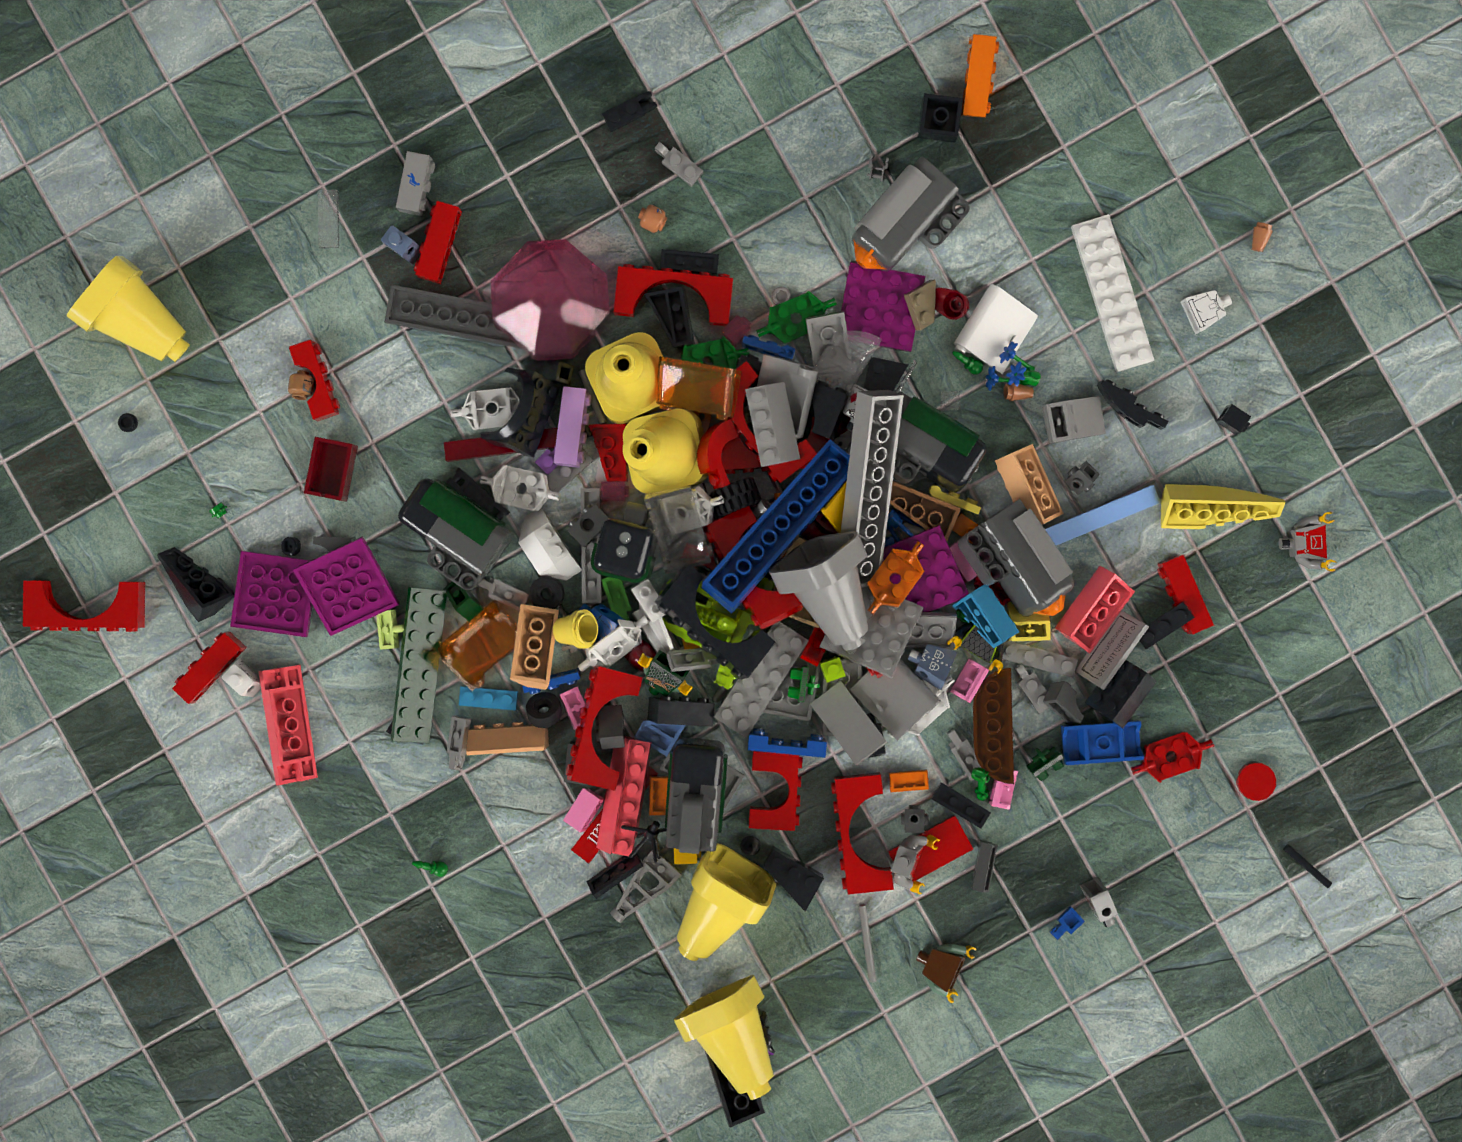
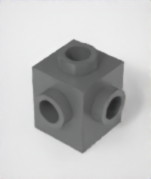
(1081, 478)
(919, 826)

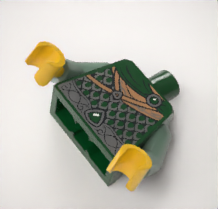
(660, 676)

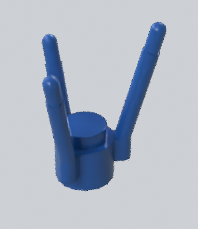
(895, 520)

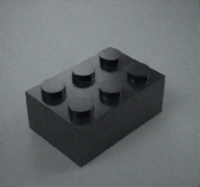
(1122, 694)

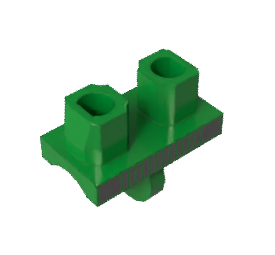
(799, 692)

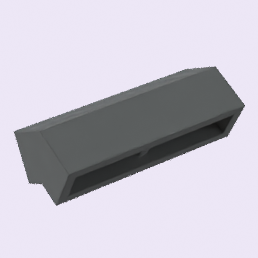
(984, 866)

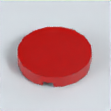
(1256, 781)

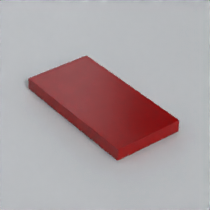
(951, 846)

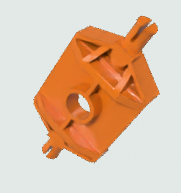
(897, 562)

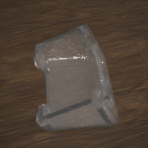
(678, 528)

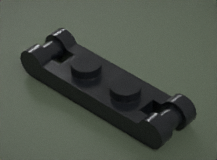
(476, 493)

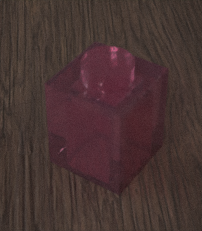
(736, 330)
(614, 491)

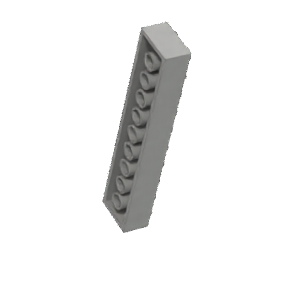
(871, 473)

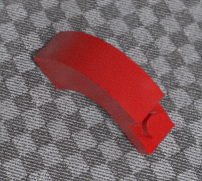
(710, 452)

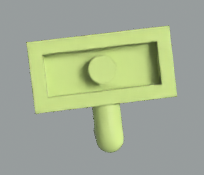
(388, 630)

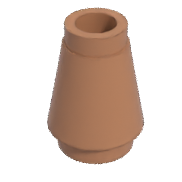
(1261, 236)
(1015, 393)

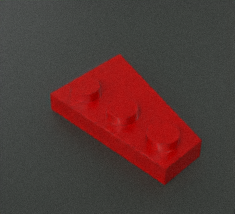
(609, 443)

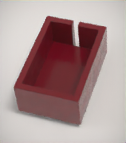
(330, 469)

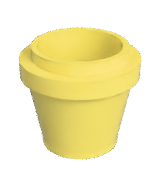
(576, 629)

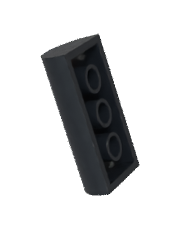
(736, 1106)

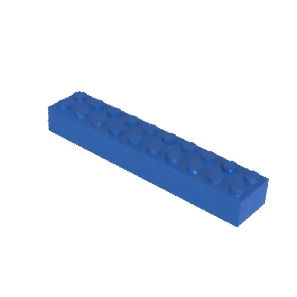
(778, 527)

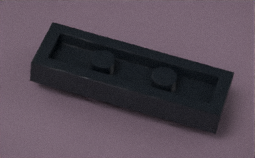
(690, 261)
(1166, 624)
(960, 805)
(614, 874)

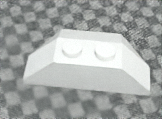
(546, 547)

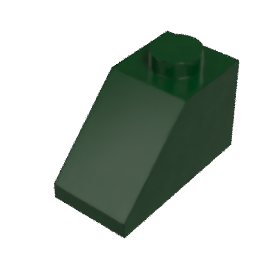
(463, 601)

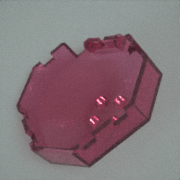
(549, 299)

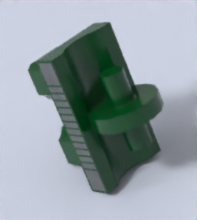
(1043, 761)

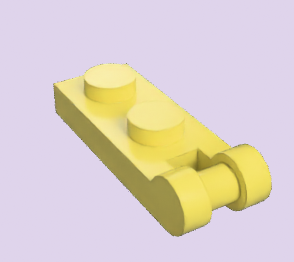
(953, 498)

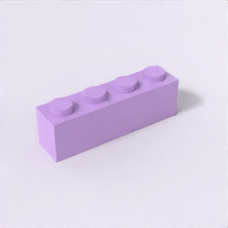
(571, 427)

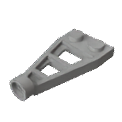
(662, 870)

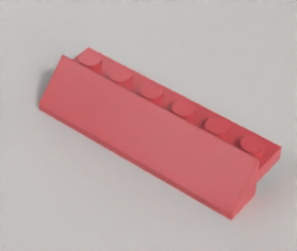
(288, 724)
(626, 802)

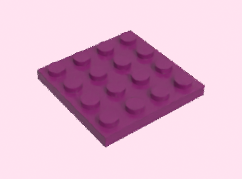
(877, 305)
(941, 578)
(346, 586)
(270, 595)

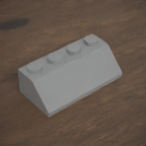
(772, 424)

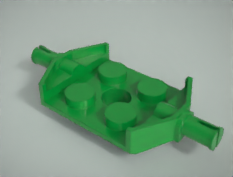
(780, 316)
(718, 351)

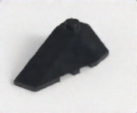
(197, 588)

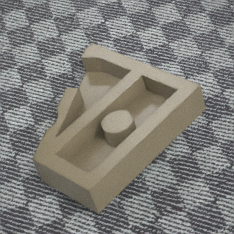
(922, 304)

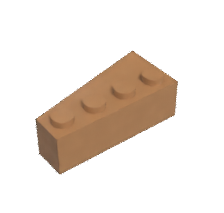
(924, 508)

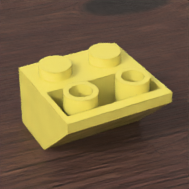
(1031, 628)

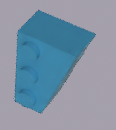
(987, 615)

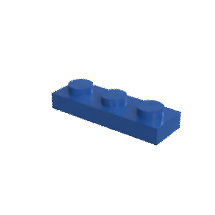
(569, 677)

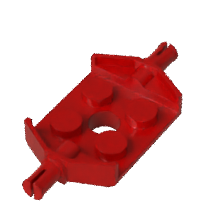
(1187, 756)

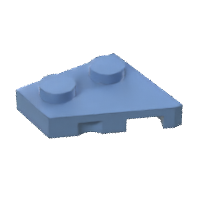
(661, 735)

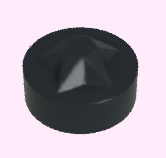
(291, 546)
(750, 845)

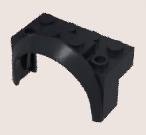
(529, 421)

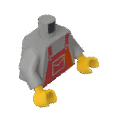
(1308, 542)
(907, 860)

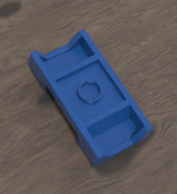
(1101, 743)
(814, 746)

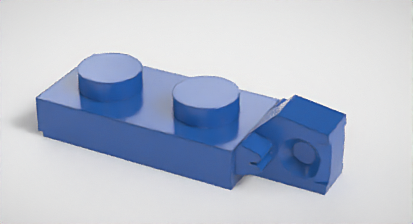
(769, 347)

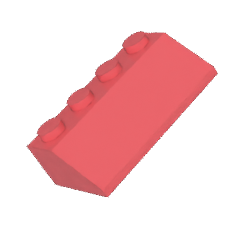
(1095, 609)

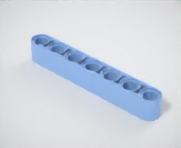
(1103, 515)

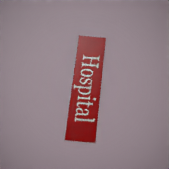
(587, 844)

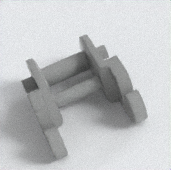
(877, 168)

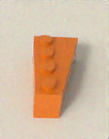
(978, 75)

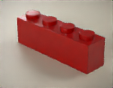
(438, 242)
(1183, 587)
(208, 667)

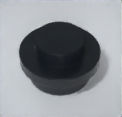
(127, 422)

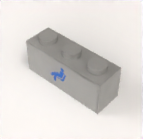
(415, 183)

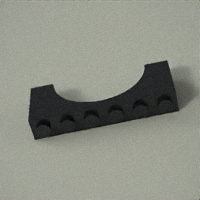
(827, 402)
(680, 604)

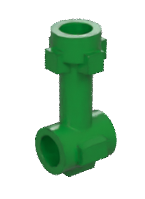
(980, 775)

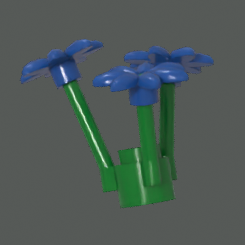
(1026, 377)

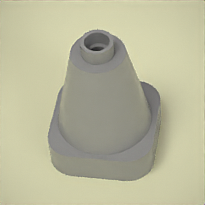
(828, 585)

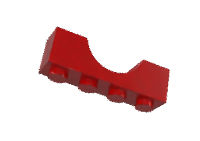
(322, 403)

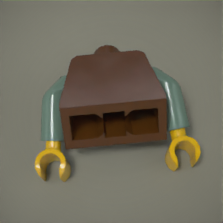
(943, 967)

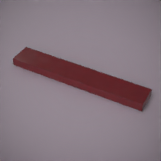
(480, 448)

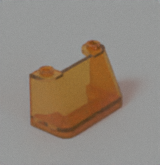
(697, 387)
(479, 644)

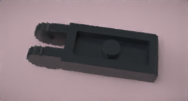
(628, 111)

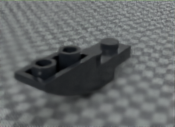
(1123, 403)

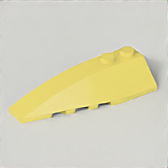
(1207, 505)

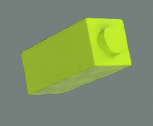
(832, 668)

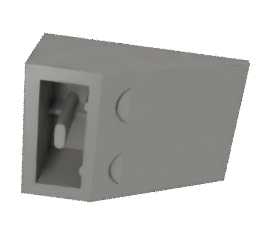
(1073, 419)

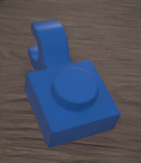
(1069, 921)

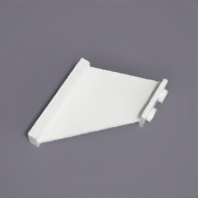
(655, 629)

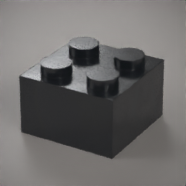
(940, 118)

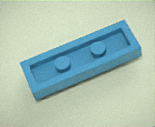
(488, 698)

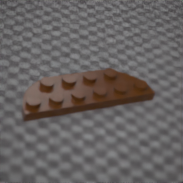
(994, 726)

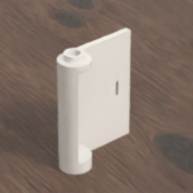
(993, 326)

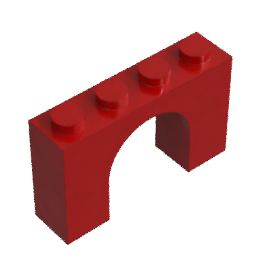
(784, 815)

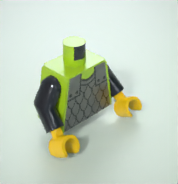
(969, 639)

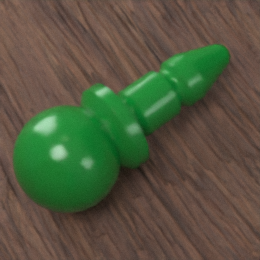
(974, 366)
(439, 869)

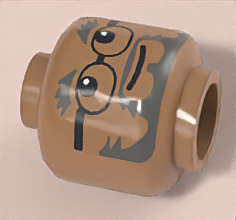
(301, 385)

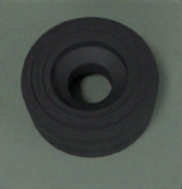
(546, 582)
(541, 700)

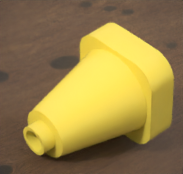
(128, 311)
(627, 392)
(671, 450)
(723, 898)
(731, 1034)

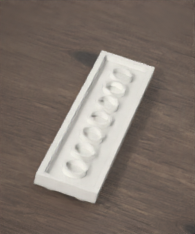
(1112, 293)

